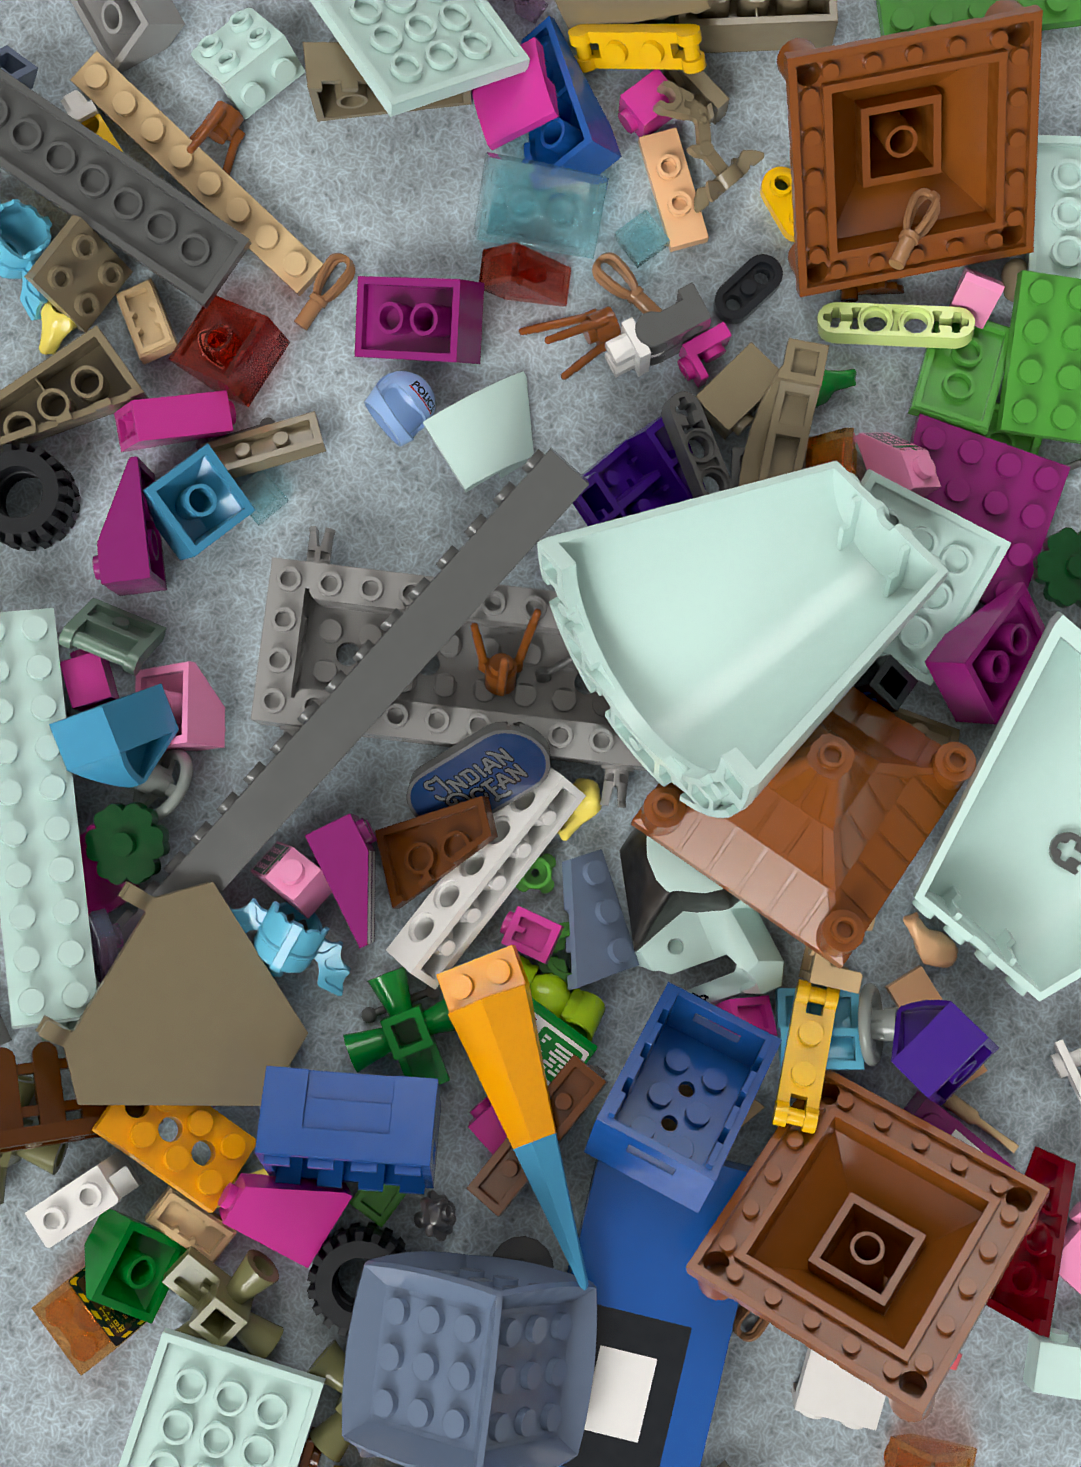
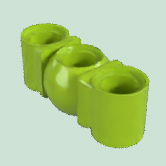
(578, 1009)

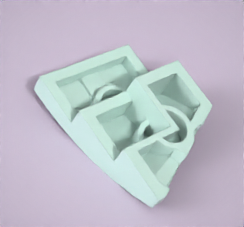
(485, 432)

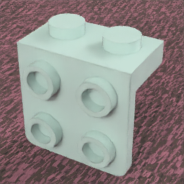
(248, 60)

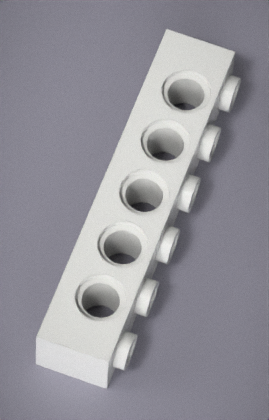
(478, 887)

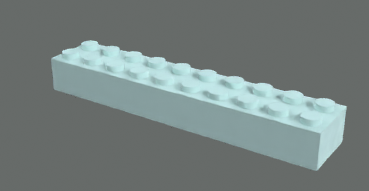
(40, 845)

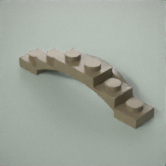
(785, 414)

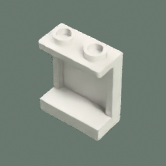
(83, 1199)
(835, 1394)

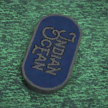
(491, 763)

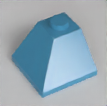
(196, 503)

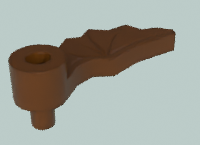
(879, 288)

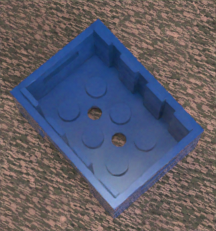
(673, 1052)
(349, 1129)

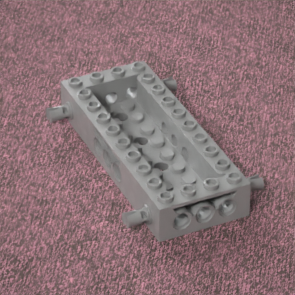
(324, 606)

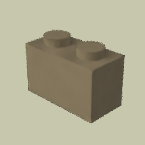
(737, 391)

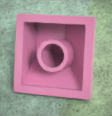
(193, 704)

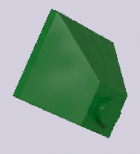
(128, 1264)

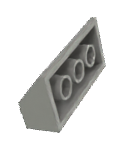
(129, 29)

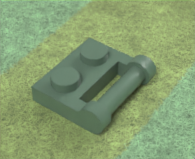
(116, 626)

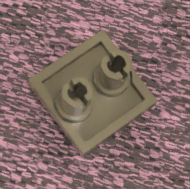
(78, 273)

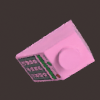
(899, 461)
(293, 878)

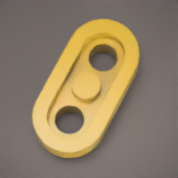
(779, 201)

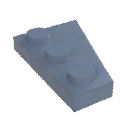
(598, 930)

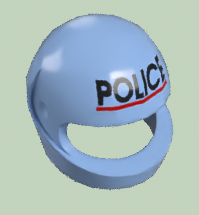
(401, 405)

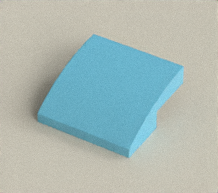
(844, 1044)

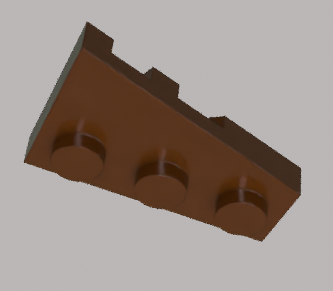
(432, 845)

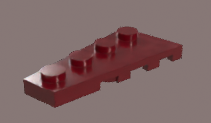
(1031, 1279)

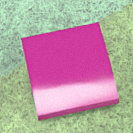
(517, 102)

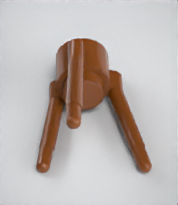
(220, 125)
(595, 325)
(501, 668)

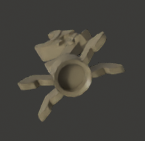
(685, 107)

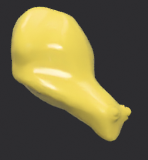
(54, 329)
(586, 810)

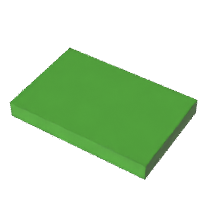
(963, 382)

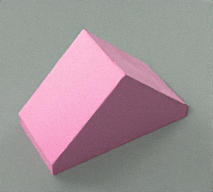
(977, 294)

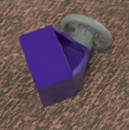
(931, 1042)

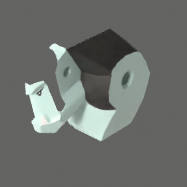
(689, 920)

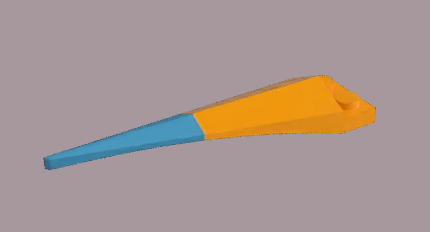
(498, 1029)

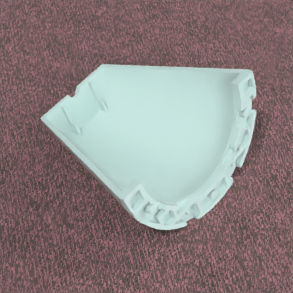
(735, 621)
(993, 860)

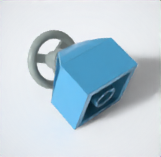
(127, 746)

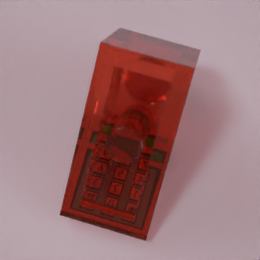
(524, 275)

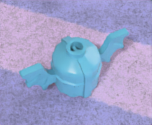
(22, 241)
(290, 947)

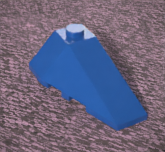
(581, 133)

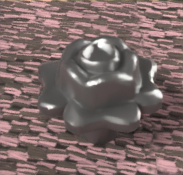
(436, 1216)

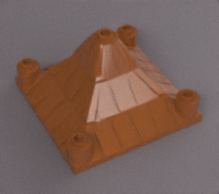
(906, 114)
(827, 829)
(870, 1241)

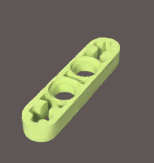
(894, 332)

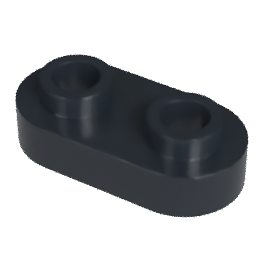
(747, 290)

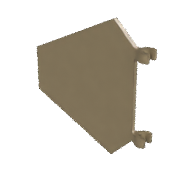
(180, 1012)

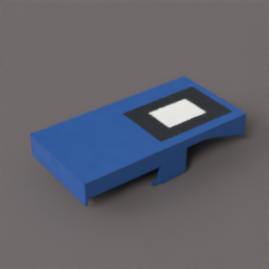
(656, 1331)

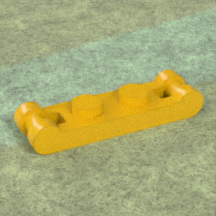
(638, 46)
(805, 1057)

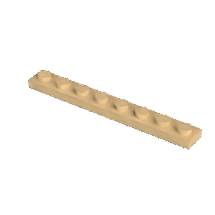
(197, 172)

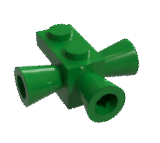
(405, 1032)

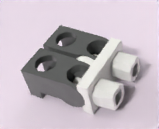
(658, 334)

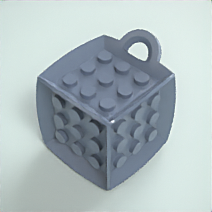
(468, 1362)

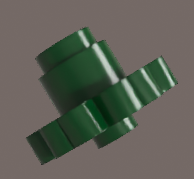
(1060, 568)
(127, 843)

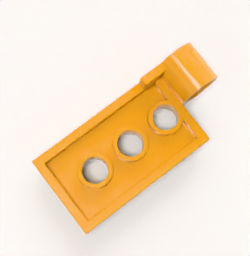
(173, 1160)

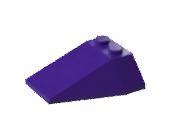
(634, 477)

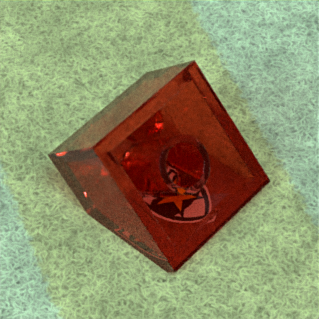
(230, 349)

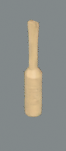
(972, 1116)

